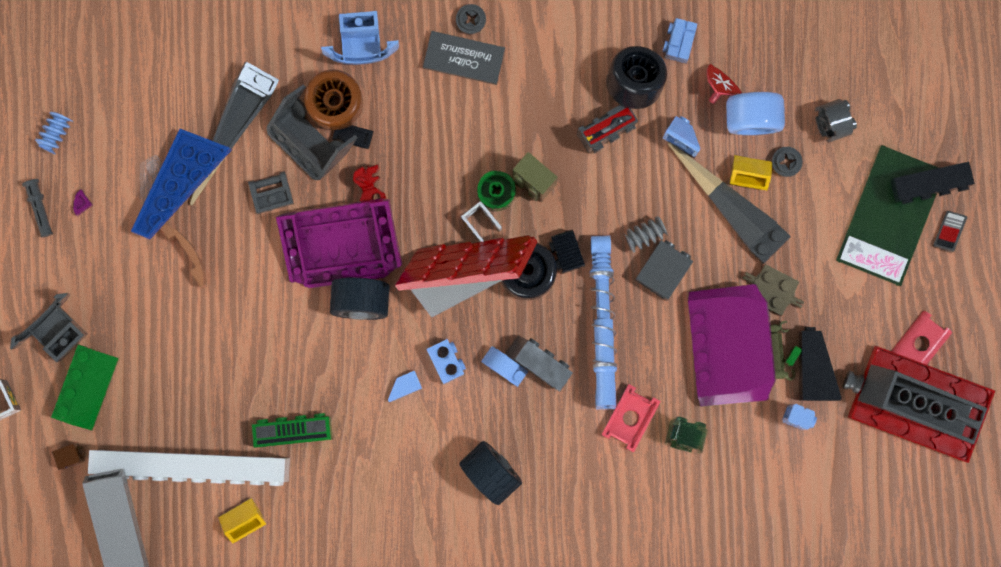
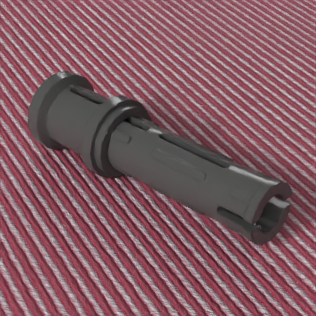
(35, 199)

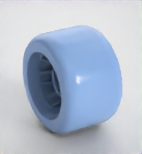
(755, 113)

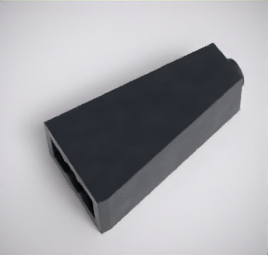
(816, 372)

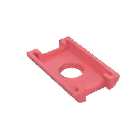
(922, 327)
(631, 402)

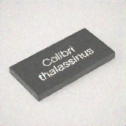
(464, 57)

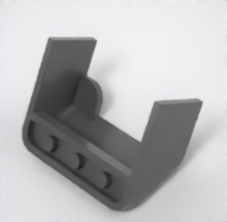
(302, 141)

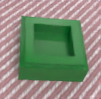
(792, 356)

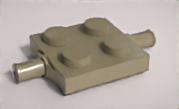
(776, 288)

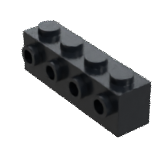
(932, 182)

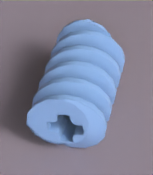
(52, 132)

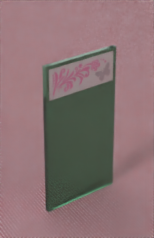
(882, 231)

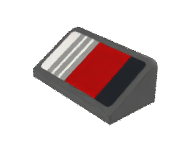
(950, 231)

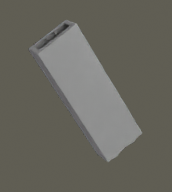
(114, 520)

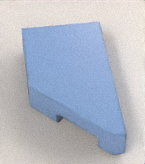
(405, 385)

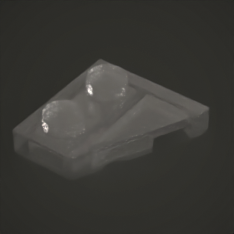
(148, 172)

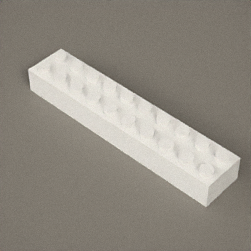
(194, 466)

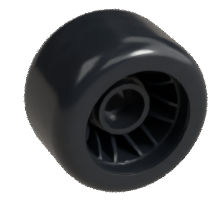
(636, 77)
(539, 282)

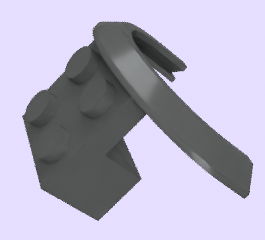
(53, 330)

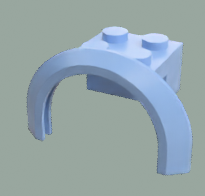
(360, 40)

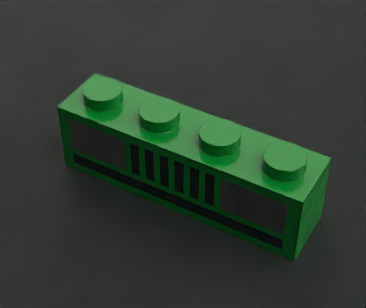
(292, 431)

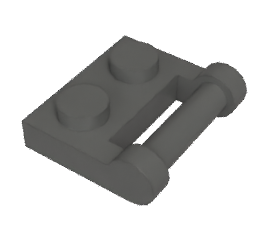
(273, 198)

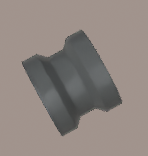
(853, 382)

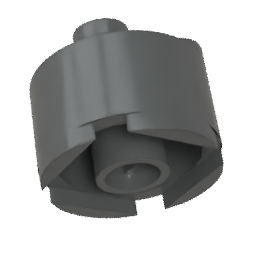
(835, 120)

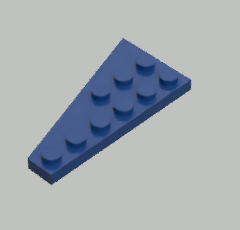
(182, 172)

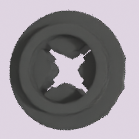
(472, 10)
(791, 154)

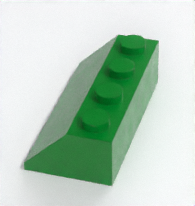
(85, 387)

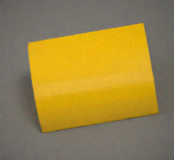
(751, 172)
(241, 521)

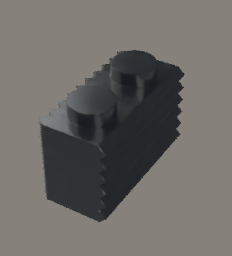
(567, 252)

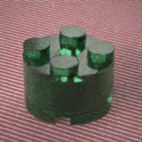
(686, 435)

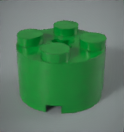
(498, 180)

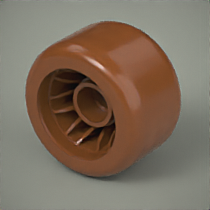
(331, 85)

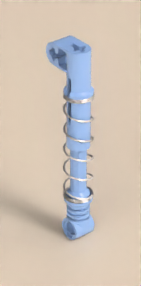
(603, 326)

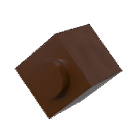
(69, 456)

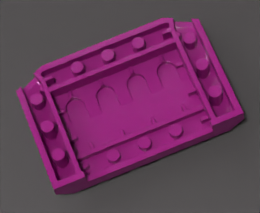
(339, 242)
(731, 345)

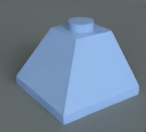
(682, 136)

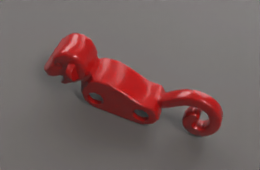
(365, 179)

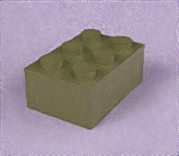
(534, 177)

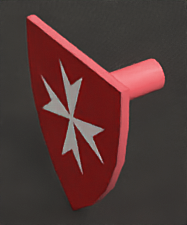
(720, 84)

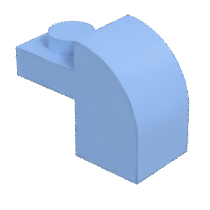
(504, 366)

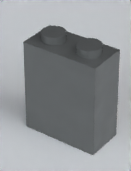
(664, 269)

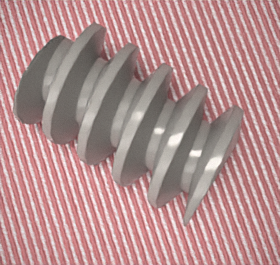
(645, 233)

